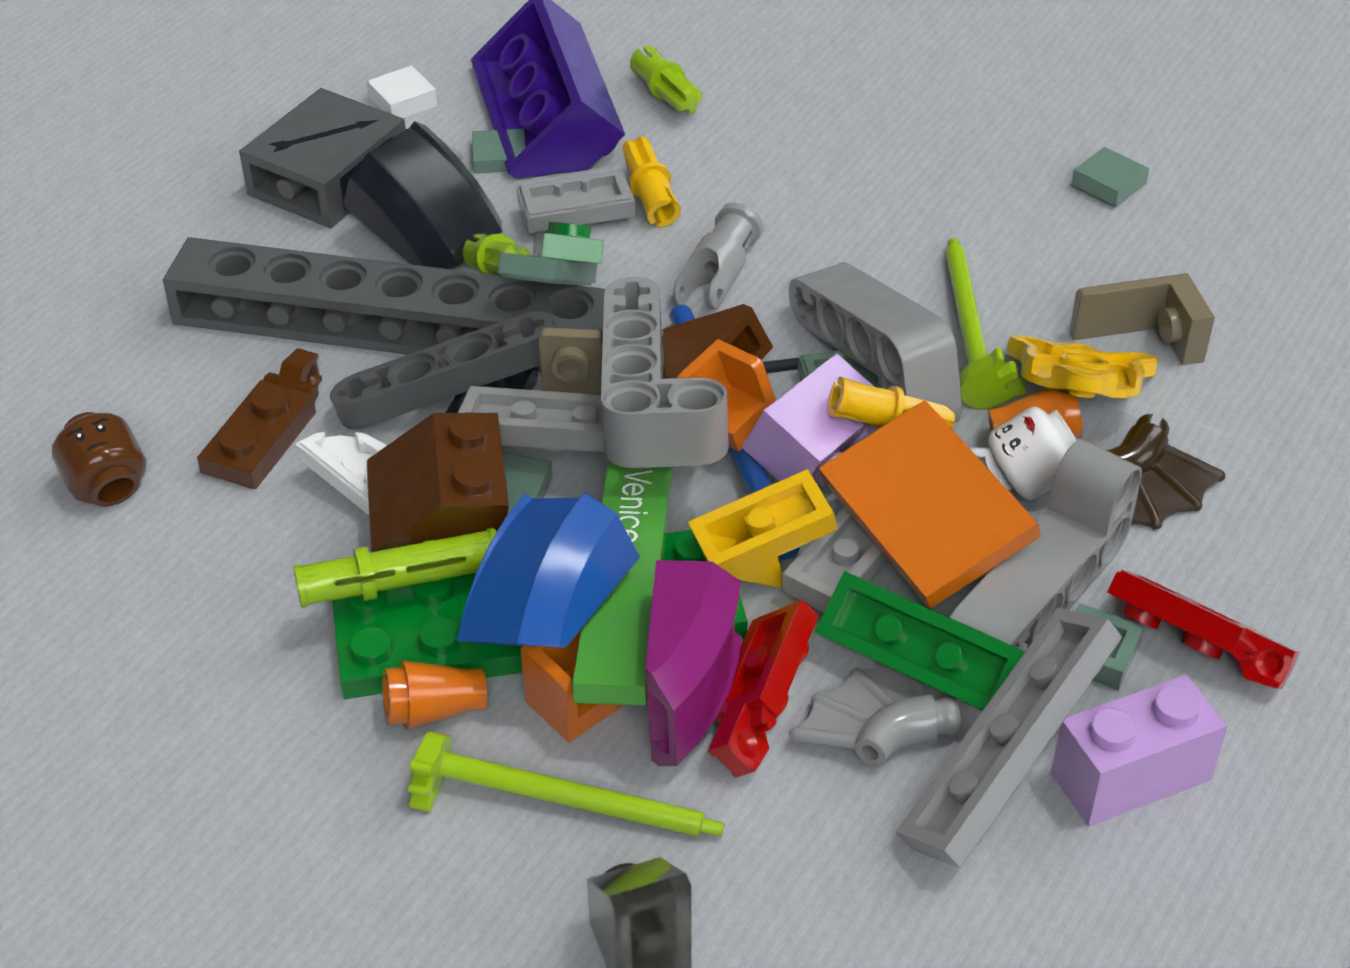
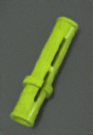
(390, 568)

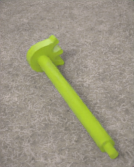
(986, 378)
(436, 761)

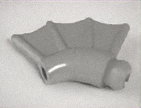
(877, 715)

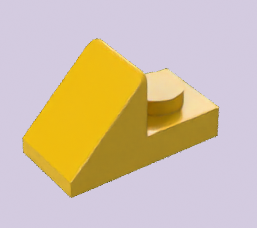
(763, 525)

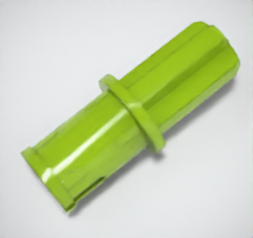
(665, 80)
(485, 252)

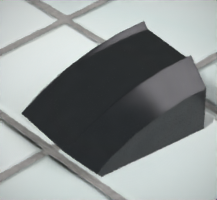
(420, 199)

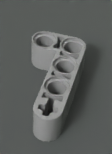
(880, 332)
(643, 415)
(1079, 538)

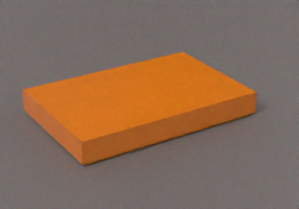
(929, 503)

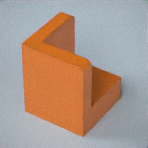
(745, 383)
(549, 690)

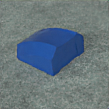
(546, 572)

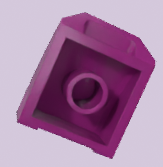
(689, 654)

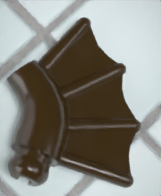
(1169, 477)

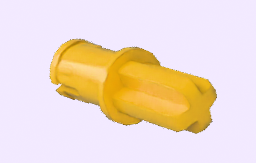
(651, 182)
(874, 405)

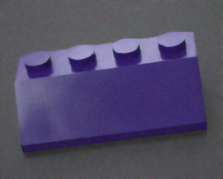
(546, 81)

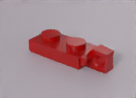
(1206, 629)
(760, 686)

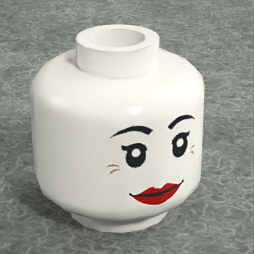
(1030, 451)

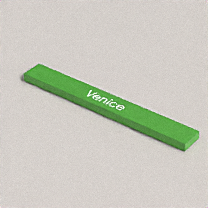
(616, 636)

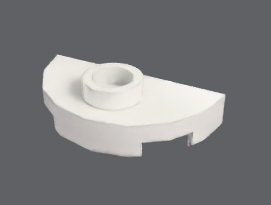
(341, 462)

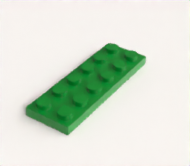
(424, 624)

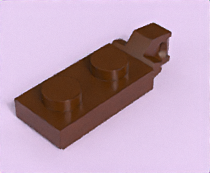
(264, 423)

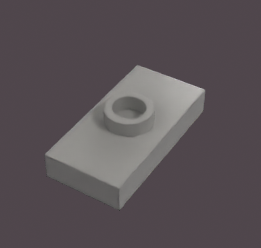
(576, 200)

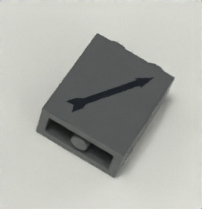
(312, 152)

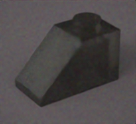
(642, 915)

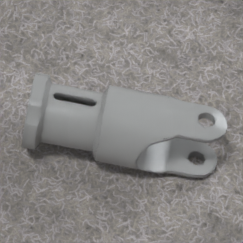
(719, 254)

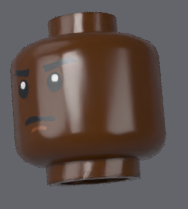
(99, 458)

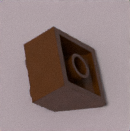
(438, 481)

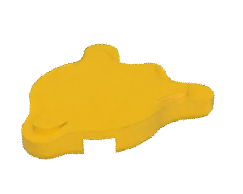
(1081, 367)

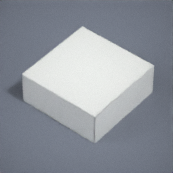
(402, 92)

